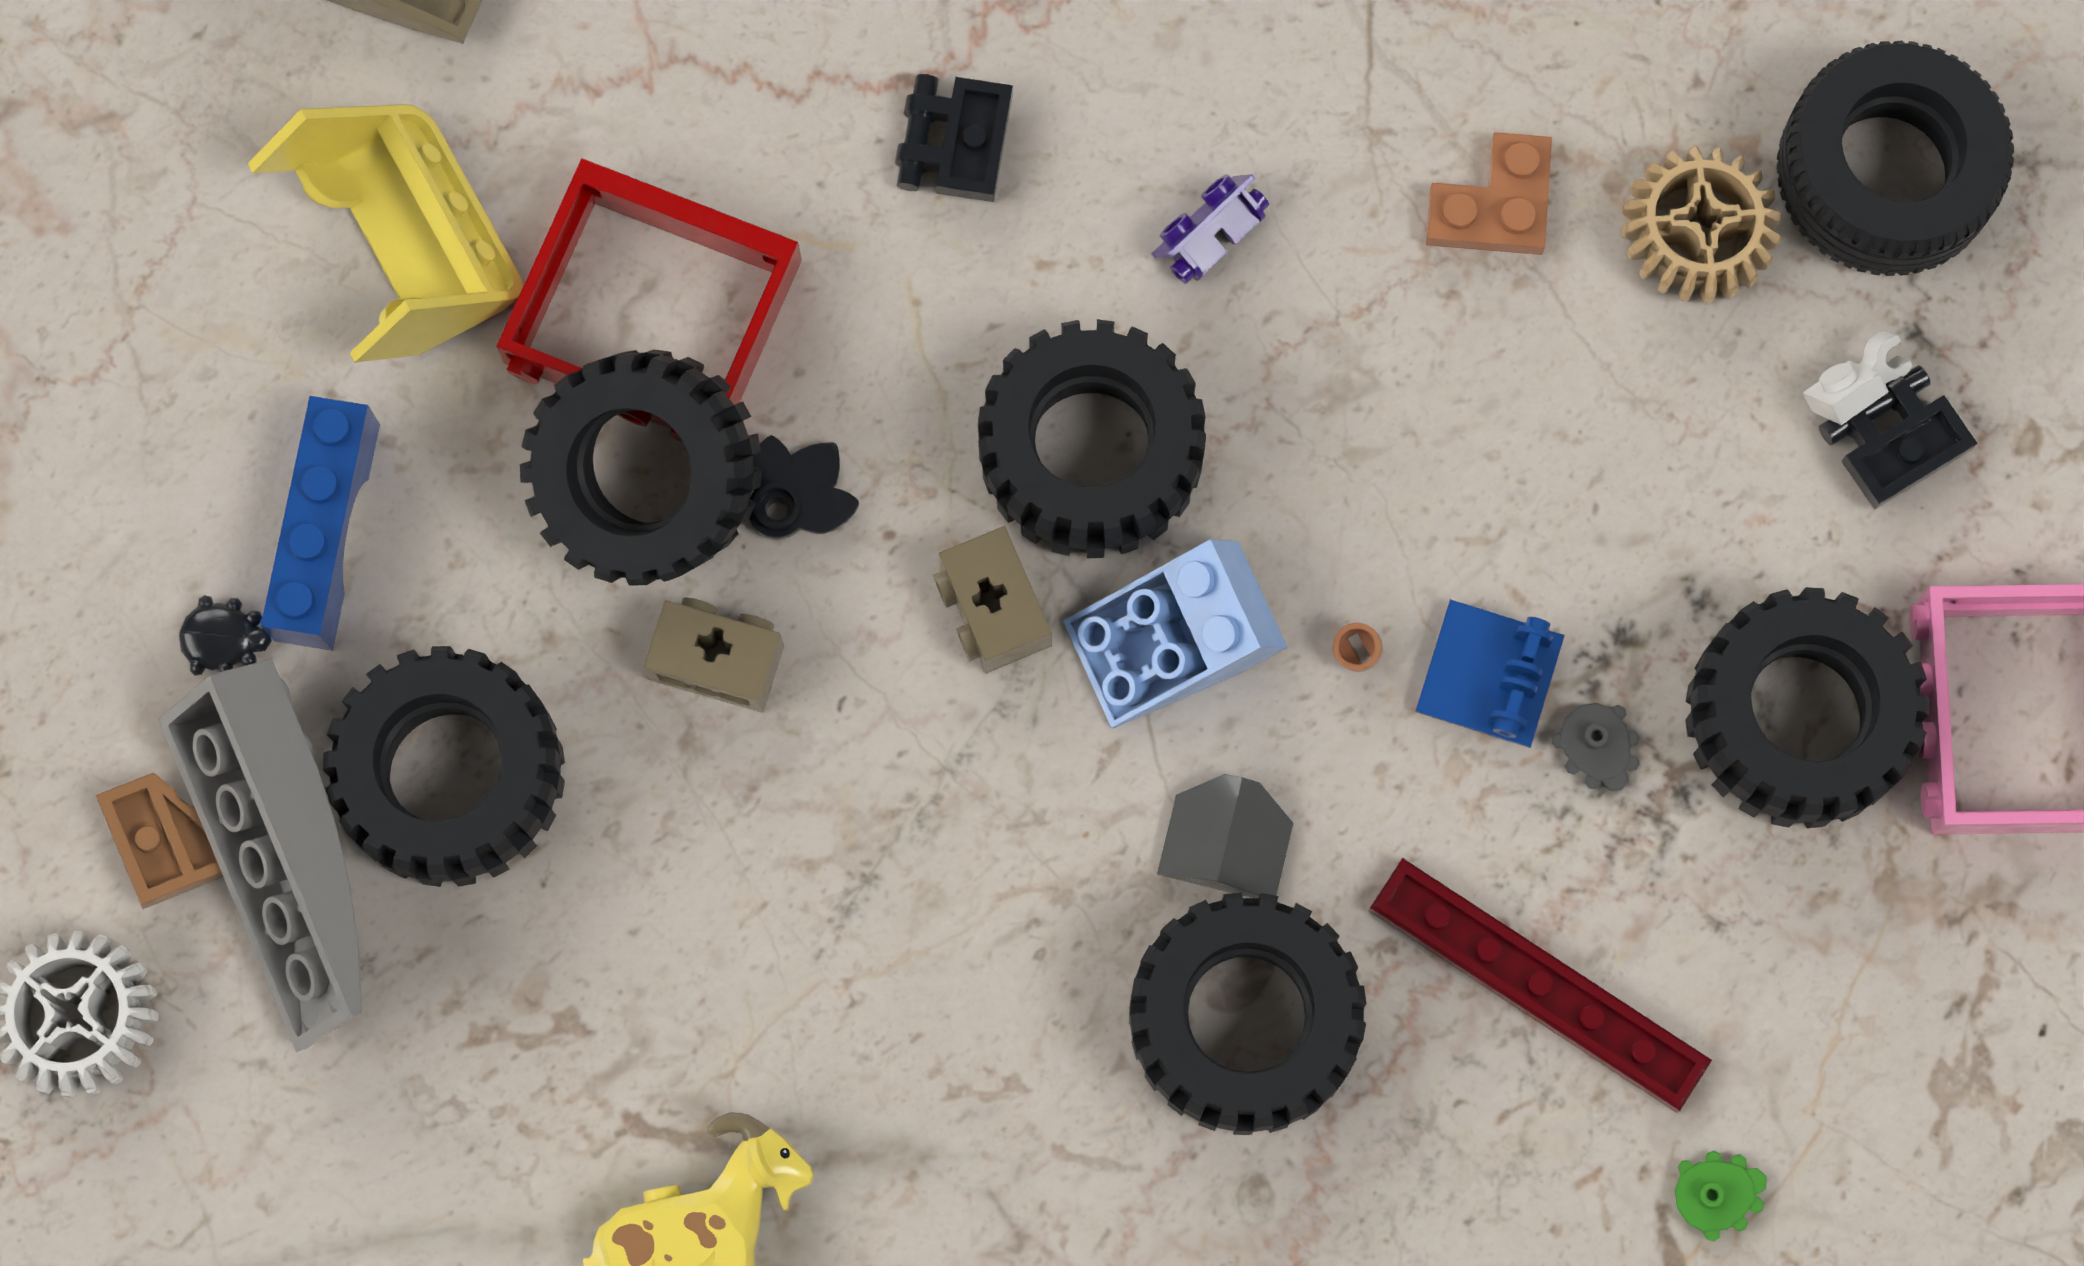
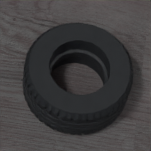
(1934, 96)

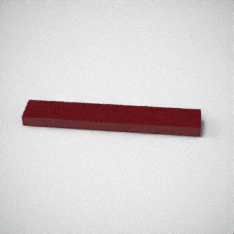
(1540, 985)

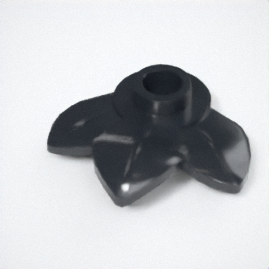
(803, 484)

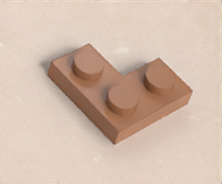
(1508, 212)

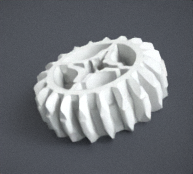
(90, 997)

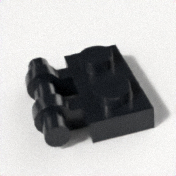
(972, 141)
(1907, 451)

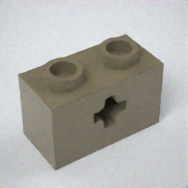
(992, 566)
(737, 678)

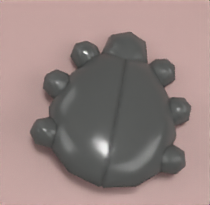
(1598, 745)

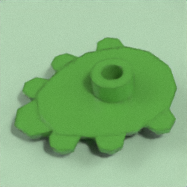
(1718, 1193)

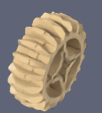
(1747, 216)

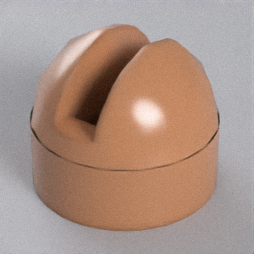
(1347, 654)

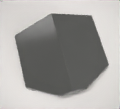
(1227, 837)

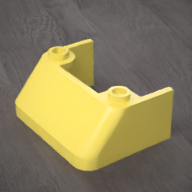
(414, 213)

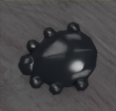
(221, 636)

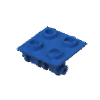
(1490, 673)

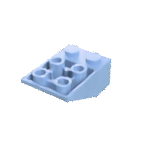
(1175, 631)

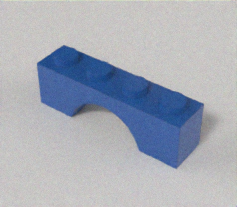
(308, 564)

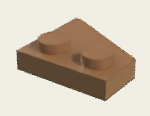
(158, 839)

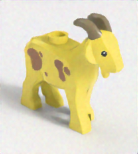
(712, 1224)

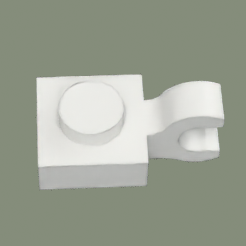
(1851, 386)

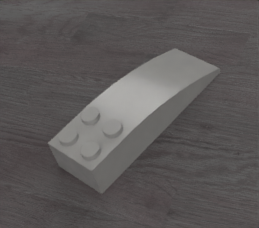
(273, 841)

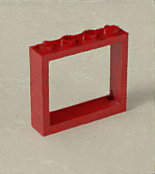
(665, 211)

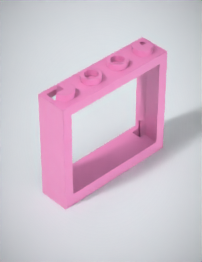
(1928, 626)

